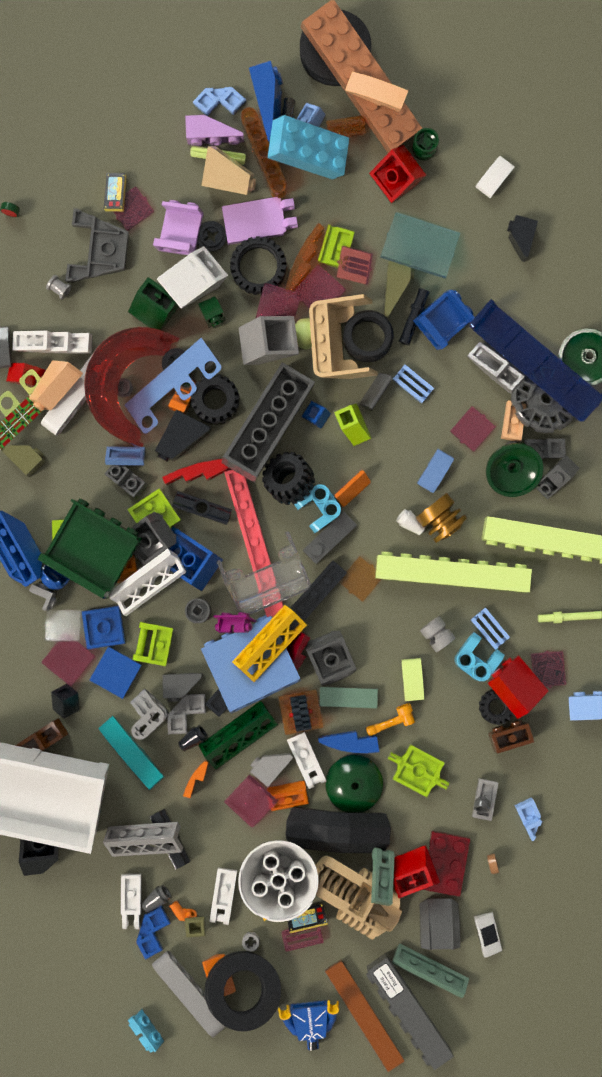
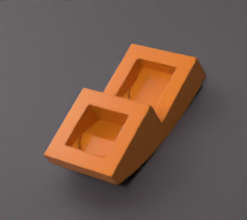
(199, 774)

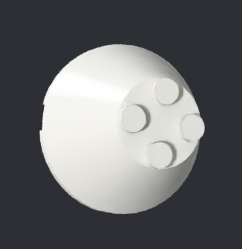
(278, 881)

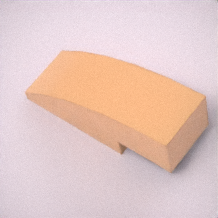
(376, 91)

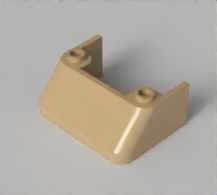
(327, 337)

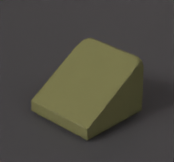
(195, 927)

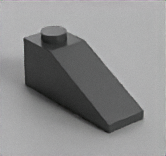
(329, 537)

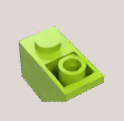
(353, 424)

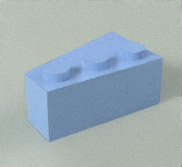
(585, 706)

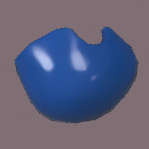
(52, 578)

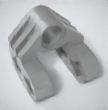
(146, 706)

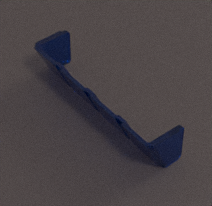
(536, 361)

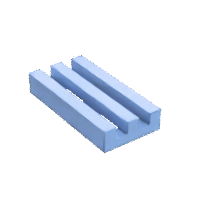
(410, 381)
(496, 624)

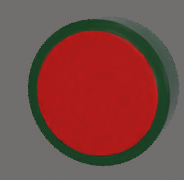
(10, 209)

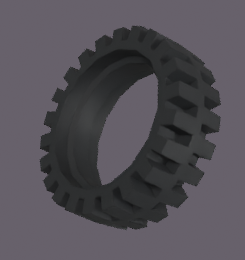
(253, 243)

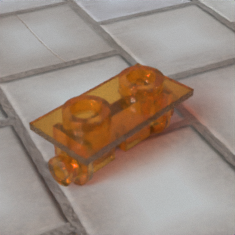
(347, 126)

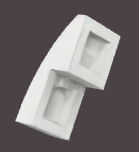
(494, 176)

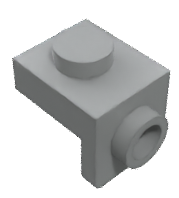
(43, 591)

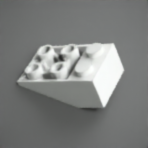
(193, 277)

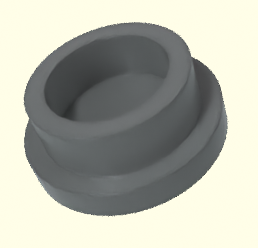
(124, 388)

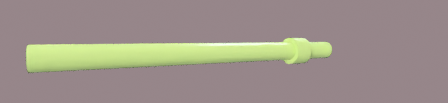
(558, 617)

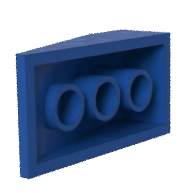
(268, 91)

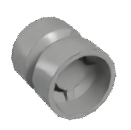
(437, 634)

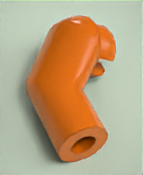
(182, 913)

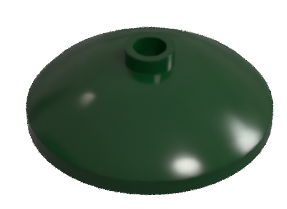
(574, 354)
(519, 478)
(350, 770)

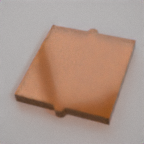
(360, 579)

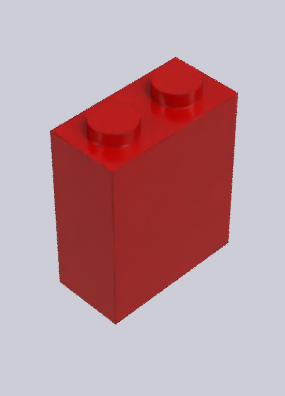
(517, 686)

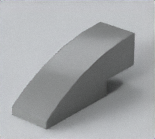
(495, 367)

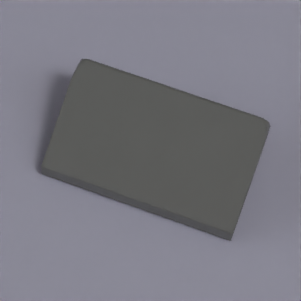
(376, 391)

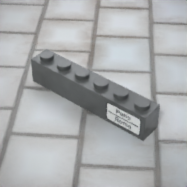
(410, 1012)

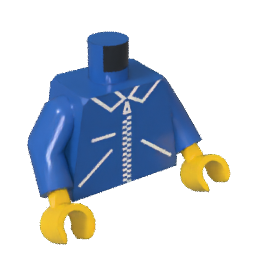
(310, 1020)

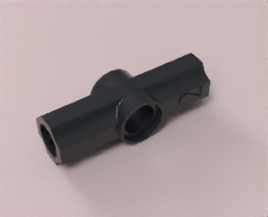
(190, 503)
(177, 859)

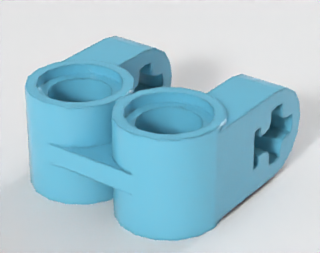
(322, 505)
(490, 665)

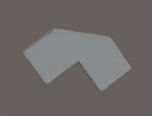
(178, 715)

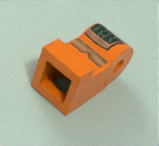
(177, 403)

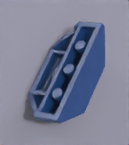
(18, 550)

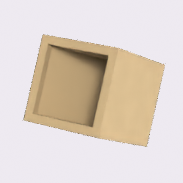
(226, 173)

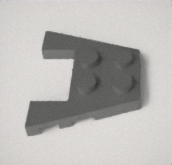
(106, 248)

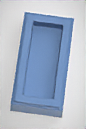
(125, 456)

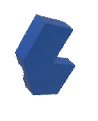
(147, 939)

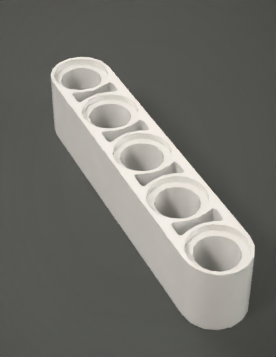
(67, 407)

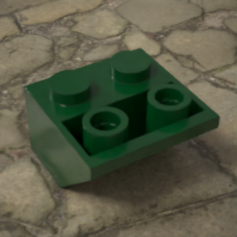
(153, 305)

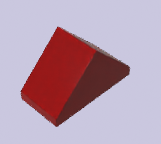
(17, 370)

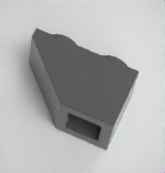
(557, 477)

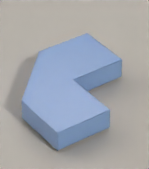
(226, 96)

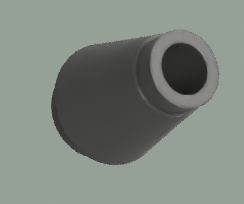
(157, 898)

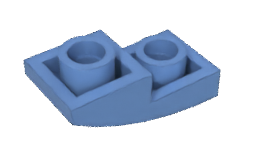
(435, 470)

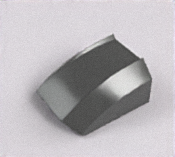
(155, 537)
(330, 658)
(439, 924)

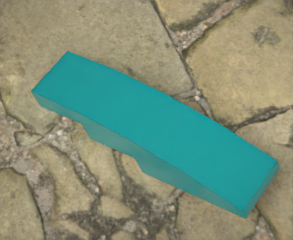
(131, 752)

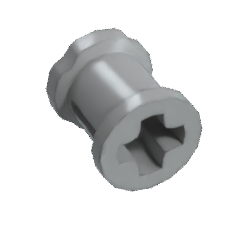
(58, 287)

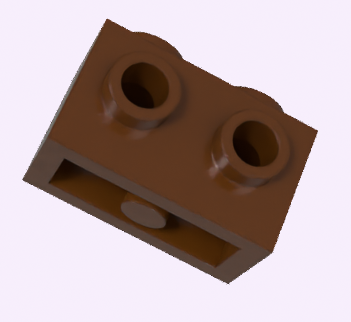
(510, 737)

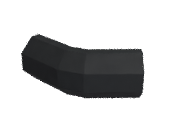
(337, 830)

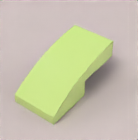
(412, 679)

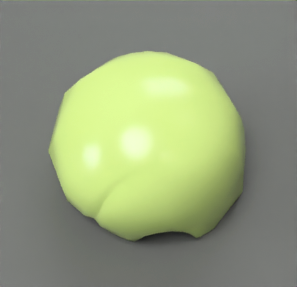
(303, 333)

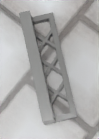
(141, 836)

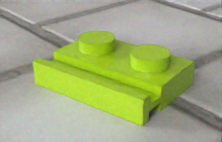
(332, 244)

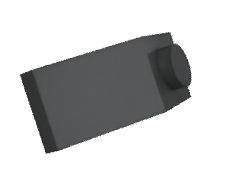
(178, 685)

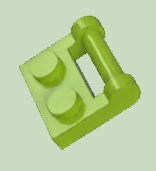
(159, 644)

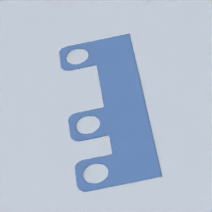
(171, 377)

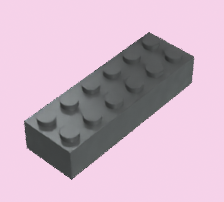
(268, 422)

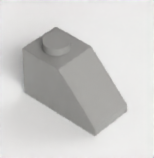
(269, 766)

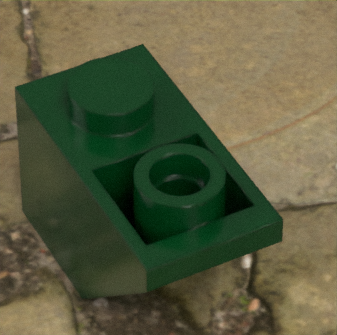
(212, 312)

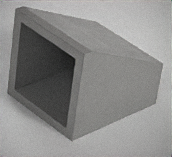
(268, 339)

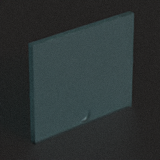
(420, 245)

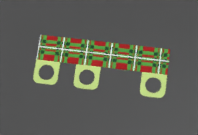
(19, 414)

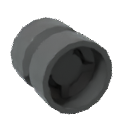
(198, 610)

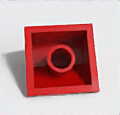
(397, 173)

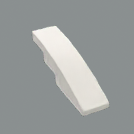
(52, 342)

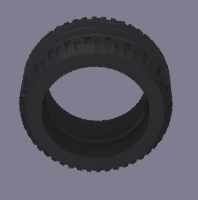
(368, 316)

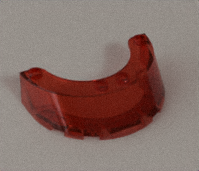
(106, 369)

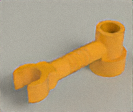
(404, 716)

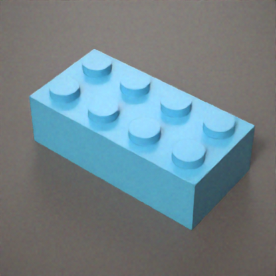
(308, 147)

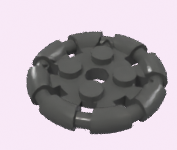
(537, 407)

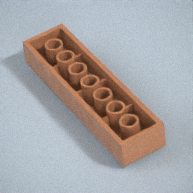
(346, 53)

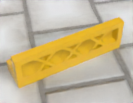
(266, 640)

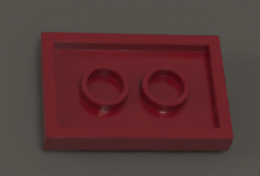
(449, 859)

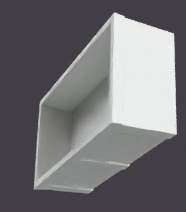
(50, 797)

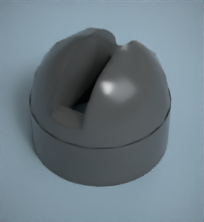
(482, 805)

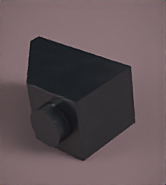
(522, 235)

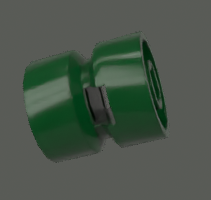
(425, 139)

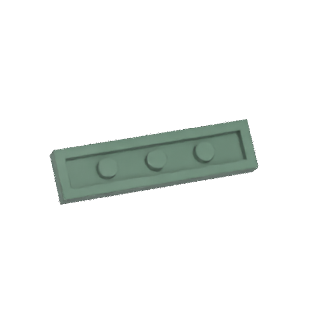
(430, 970)

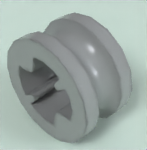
(246, 937)

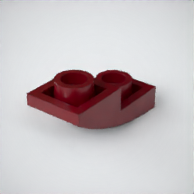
(296, 647)

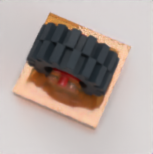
(300, 712)

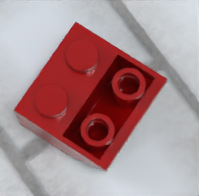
(414, 872)

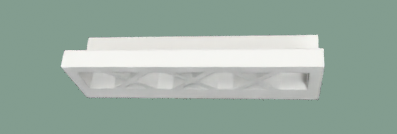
(146, 578)

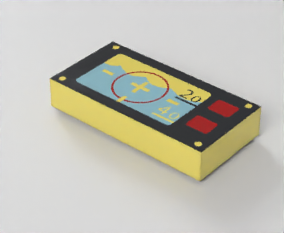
(115, 192)
(311, 918)

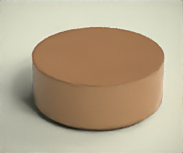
(493, 863)

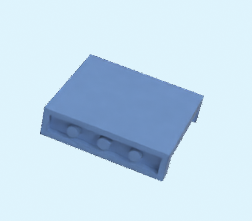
(233, 684)

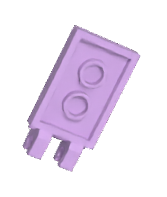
(258, 218)

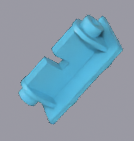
(151, 1037)

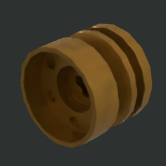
(441, 518)

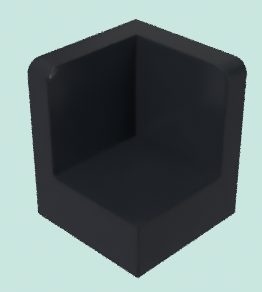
(65, 701)

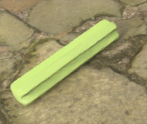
(201, 152)

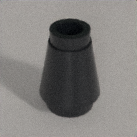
(193, 738)

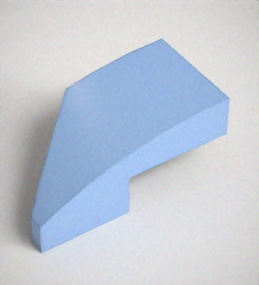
(529, 816)

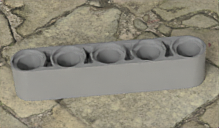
(187, 991)

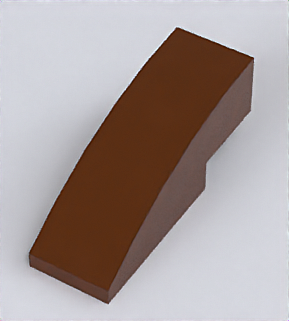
(45, 736)

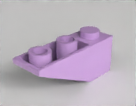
(205, 130)

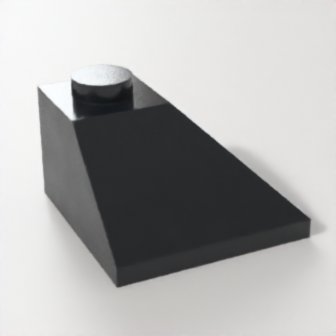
(36, 857)

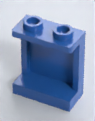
(444, 318)

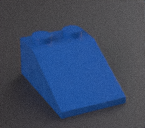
(196, 559)

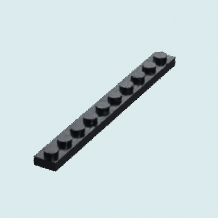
(303, 608)

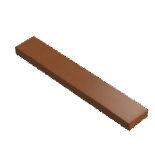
(364, 1015)

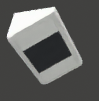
(487, 934)

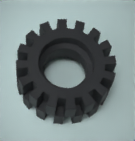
(488, 715)

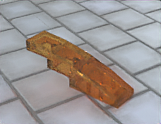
(301, 266)

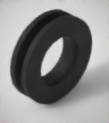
(315, 65)
(263, 1009)

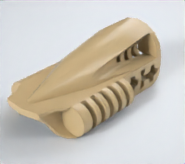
(352, 896)

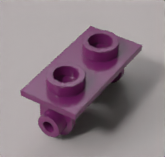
(241, 623)

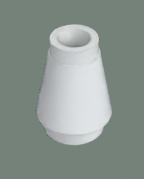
(408, 521)

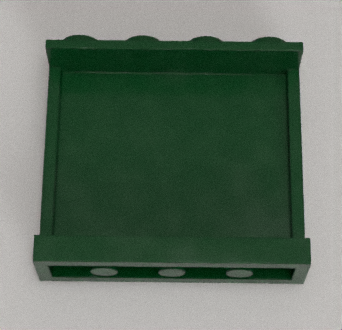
(91, 548)

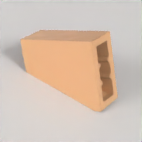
(54, 384)

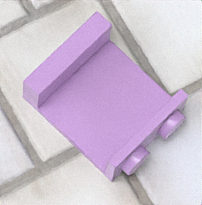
(179, 228)

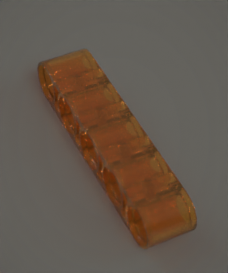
(259, 145)

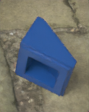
(316, 414)

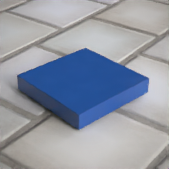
(103, 627)
(115, 672)

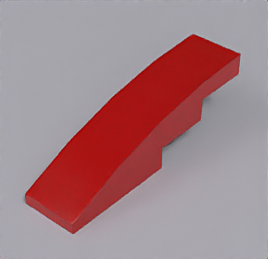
(209, 469)

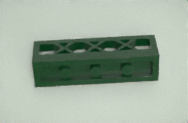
(235, 733)

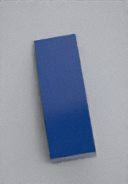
(350, 743)

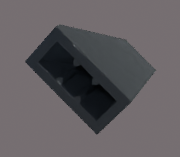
(180, 436)

